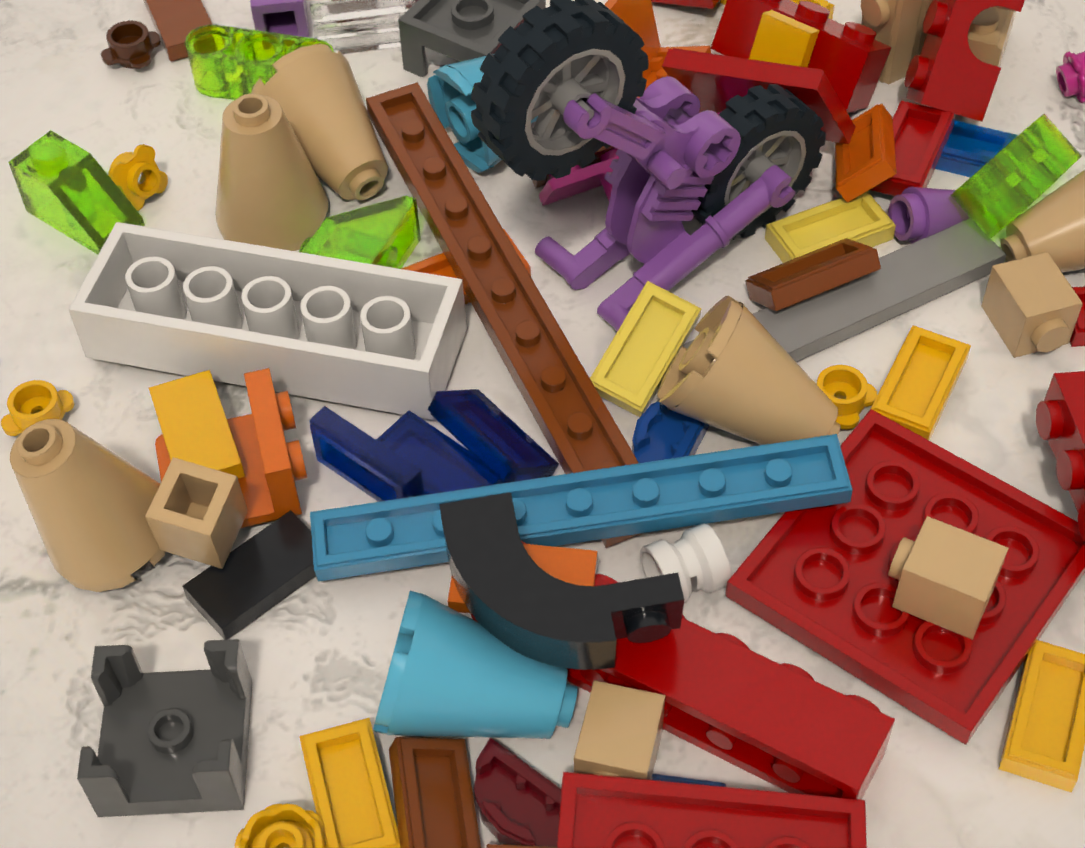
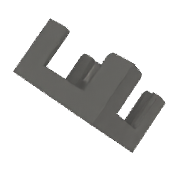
(457, 28)
(169, 736)

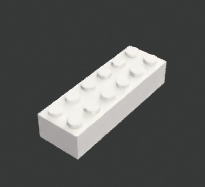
(239, 308)

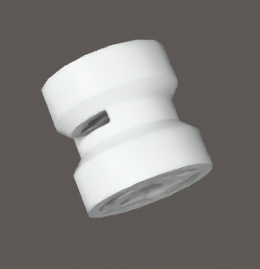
(696, 558)

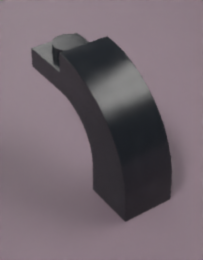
(538, 612)

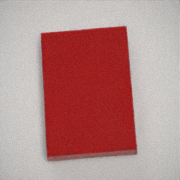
(721, 77)

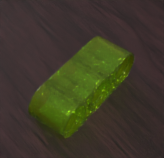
(232, 59)
(1016, 176)

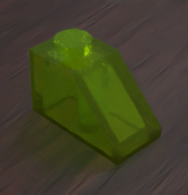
(71, 191)
(371, 235)

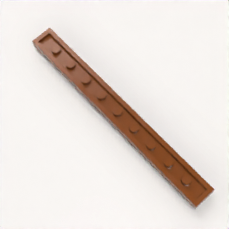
(499, 287)

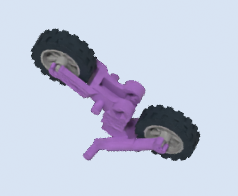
(584, 82)

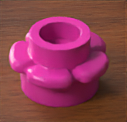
(1072, 75)

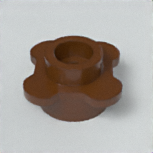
(130, 45)

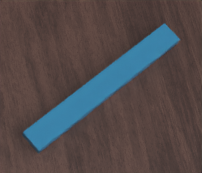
(592, 504)

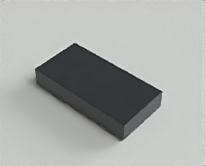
(254, 576)

